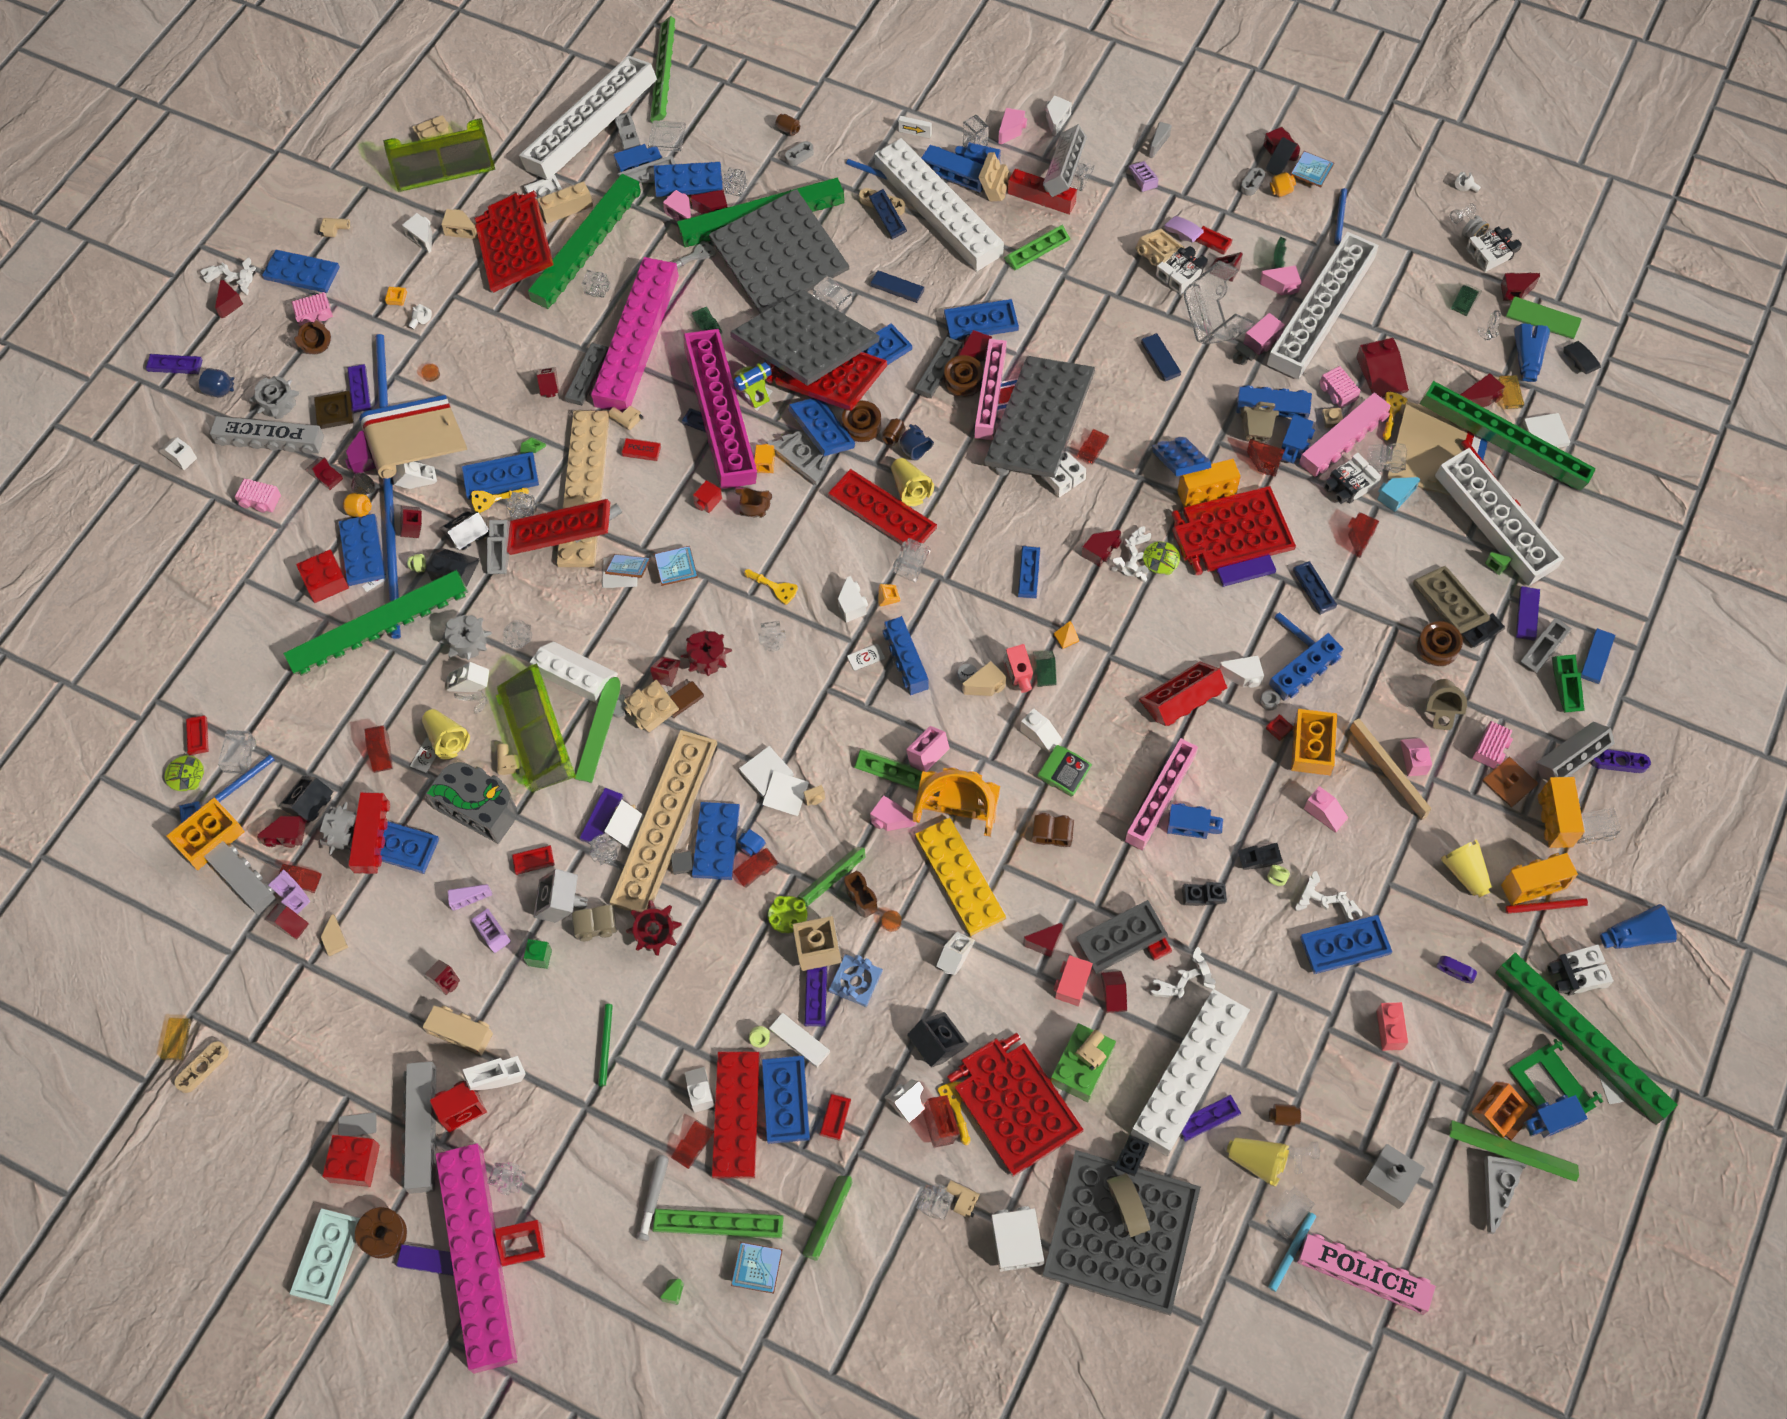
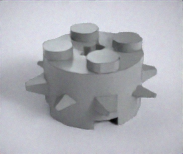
(274, 397)
(465, 636)
(338, 828)

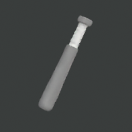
(653, 1194)

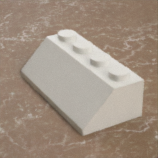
(572, 671)

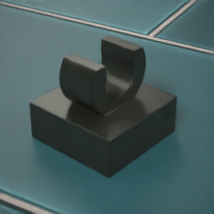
(1245, 352)

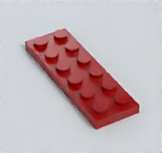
(881, 509)
(559, 527)
(736, 1115)

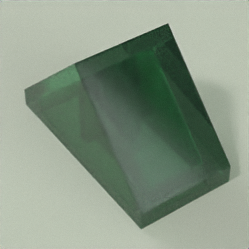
(1466, 299)
(1045, 668)

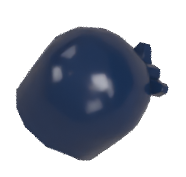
(215, 383)
(915, 443)

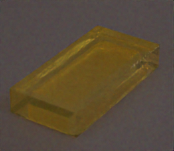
(1512, 393)
(175, 1039)

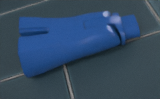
(1531, 349)
(1643, 929)

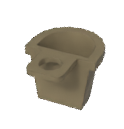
(1259, 421)
(1445, 700)

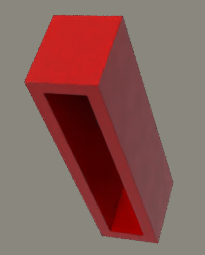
(1031, 189)
(368, 833)

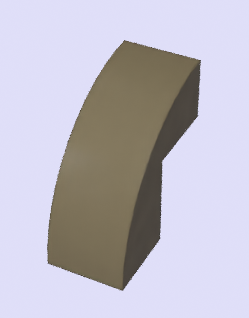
(1129, 1205)

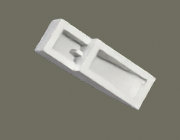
(494, 1074)

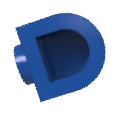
(751, 842)

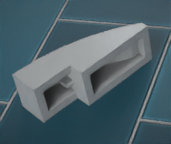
(627, 131)
(497, 547)
(1546, 645)

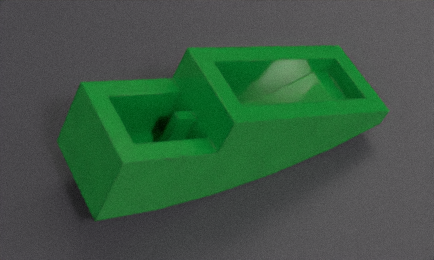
(1568, 683)

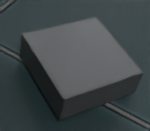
(682, 862)

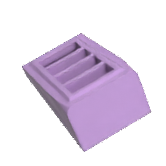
(1144, 184)
(465, 896)
(497, 940)

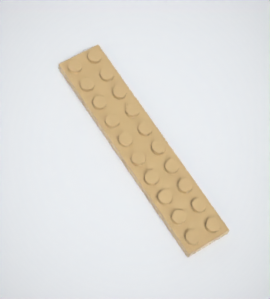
(584, 479)
(663, 822)

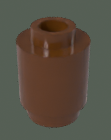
(787, 124)
(893, 431)
(1285, 1115)

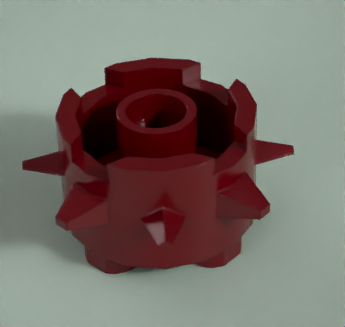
(706, 652)
(644, 920)

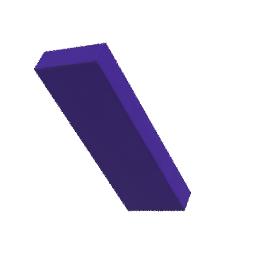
(174, 364)
(359, 388)
(1246, 570)
(1528, 613)
(601, 815)
(816, 997)
(1210, 1117)
(425, 1260)

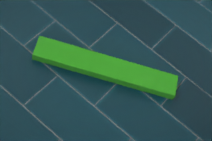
(1514, 1151)
(718, 1223)

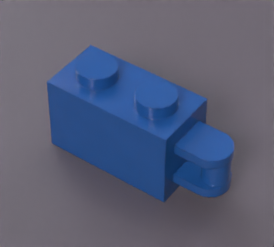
(976, 152)
(636, 157)
(1296, 438)
(1193, 821)
(1556, 1117)

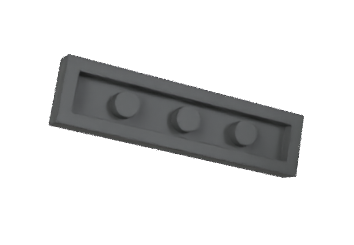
(935, 372)
(586, 374)

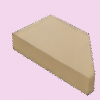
(333, 937)

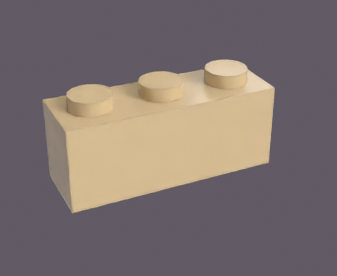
(565, 202)
(458, 1029)

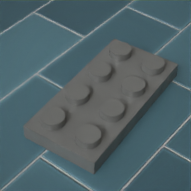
(1122, 936)

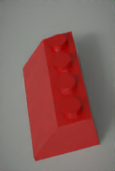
(1184, 693)

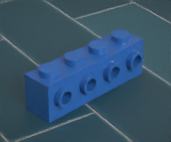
(954, 167)
(1285, 401)
(906, 655)
(1306, 666)

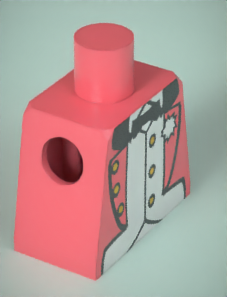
(1018, 667)

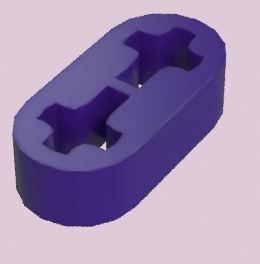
(1457, 969)

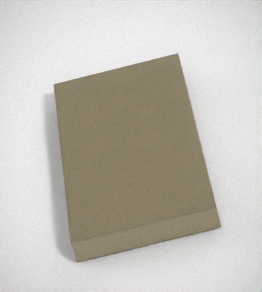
(1451, 599)

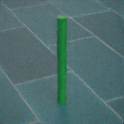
(602, 1079)

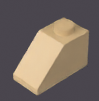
(458, 225)
(985, 681)

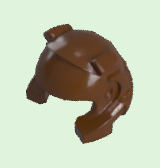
(313, 337)
(754, 502)

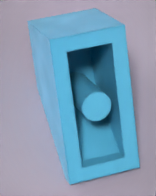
(1397, 491)

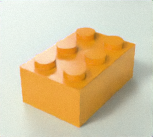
(1209, 484)
(1314, 742)
(1561, 812)
(204, 832)
(1539, 878)

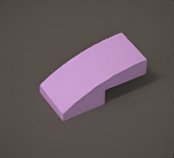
(1187, 230)
(290, 891)

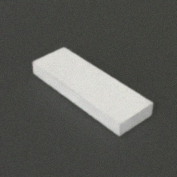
(799, 1040)

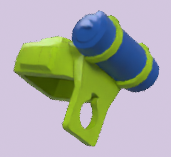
(752, 379)

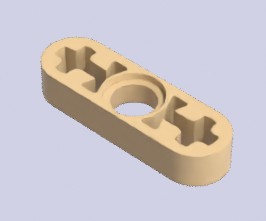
(866, 192)
(192, 1067)

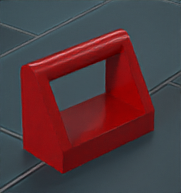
(516, 1231)

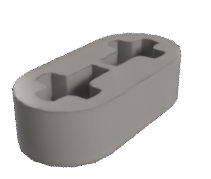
(799, 153)
(1256, 183)

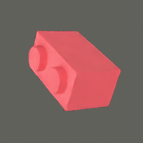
(1073, 981)
(1392, 1026)

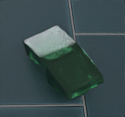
(1279, 254)
(705, 320)

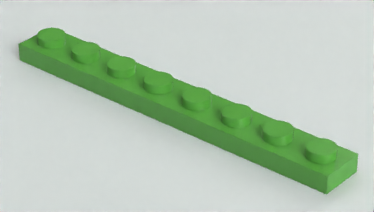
(663, 66)

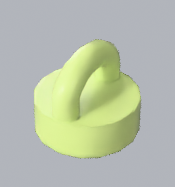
(419, 563)
(1279, 873)
(759, 1036)

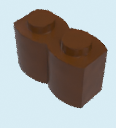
(1053, 830)
(862, 895)

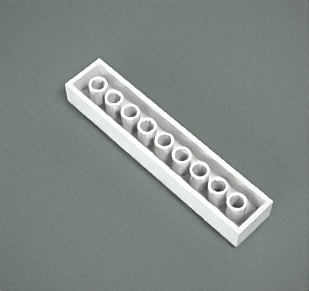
(588, 117)
(939, 205)
(1322, 305)

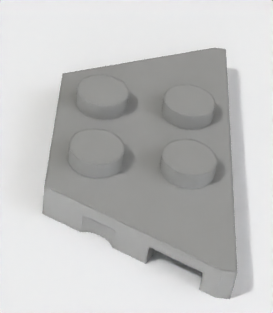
(801, 454)

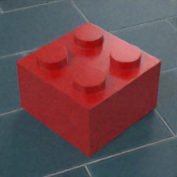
(322, 576)
(457, 1106)
(351, 1160)

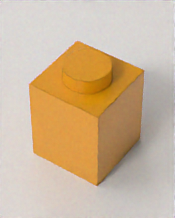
(765, 458)

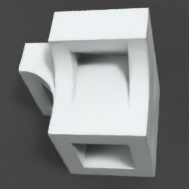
(906, 1099)

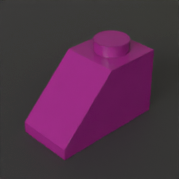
(359, 455)

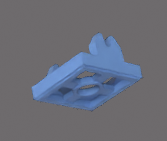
(851, 995)

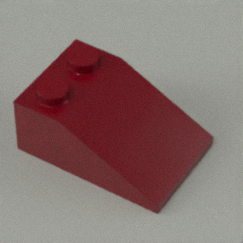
(1382, 367)

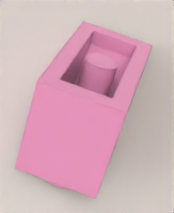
(1012, 125)
(677, 206)
(1281, 280)
(1416, 757)
(1326, 809)
(891, 815)

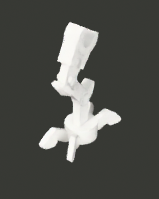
(245, 274)
(1131, 568)
(1347, 906)
(1202, 969)

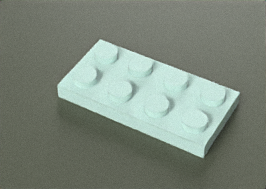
(325, 1258)

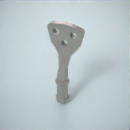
(697, 255)

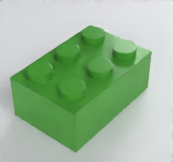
(1072, 1073)

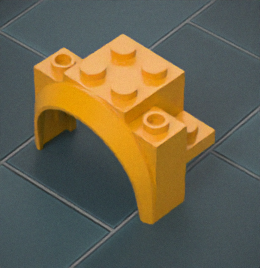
(958, 796)

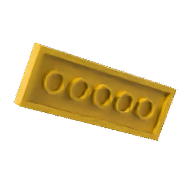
(960, 876)

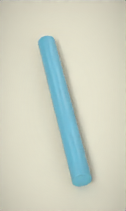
(1292, 1251)

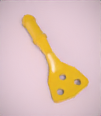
(1392, 411)
(490, 498)
(777, 588)
(955, 1105)

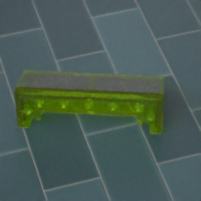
(440, 157)
(535, 729)

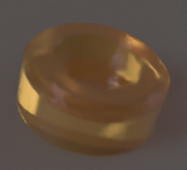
(430, 372)
(891, 921)

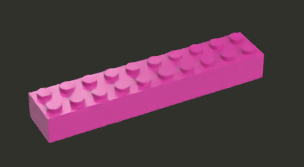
(635, 335)
(720, 409)
(476, 1259)

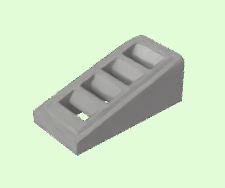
(1160, 137)

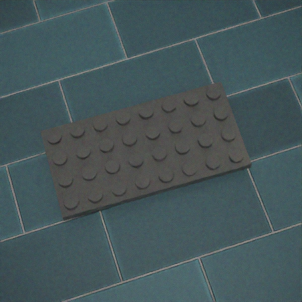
(1040, 416)

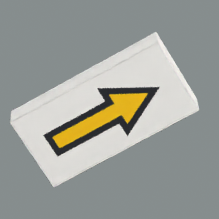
(915, 127)

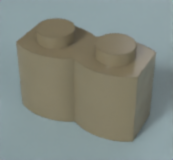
(594, 922)

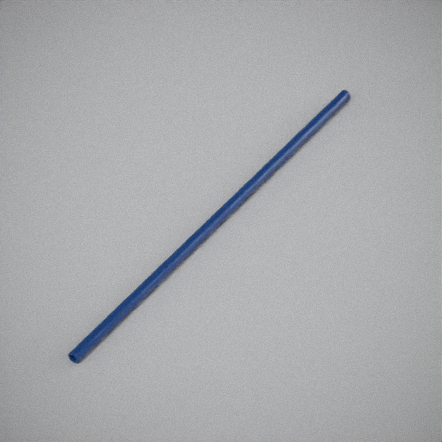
(387, 485)

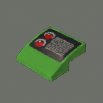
(1064, 770)

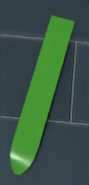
(599, 730)

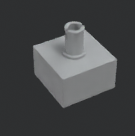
(557, 896)
(1393, 1176)

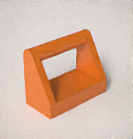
(1492, 1102)

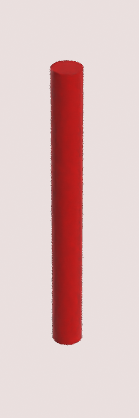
(1546, 905)

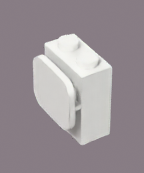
(1017, 1239)

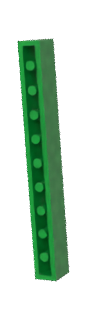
(817, 196)
(584, 241)
(1507, 436)
(375, 623)
(1586, 1039)

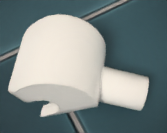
(1465, 182)
(420, 315)

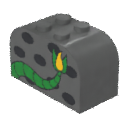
(474, 800)

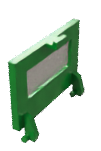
(1547, 1078)

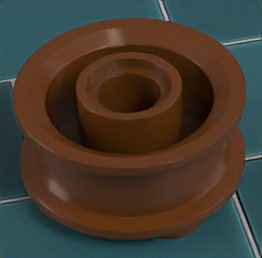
(967, 384)
(871, 424)
(1439, 654)
(371, 1223)

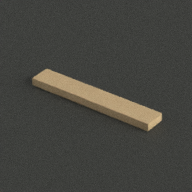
(1390, 769)

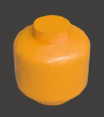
(1282, 184)
(357, 505)

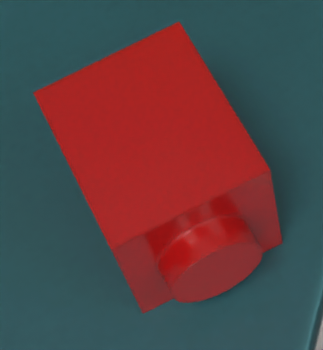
(707, 496)

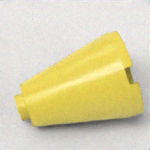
(911, 482)
(444, 734)
(1469, 868)
(1260, 1157)

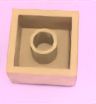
(817, 943)

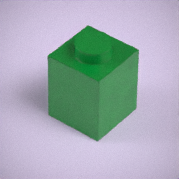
(537, 954)

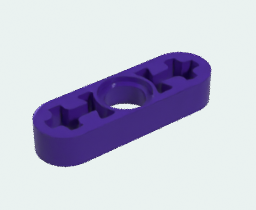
(1629, 757)

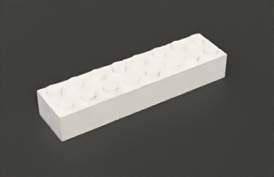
(1499, 516)
(1190, 1072)

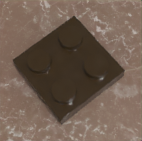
(334, 410)

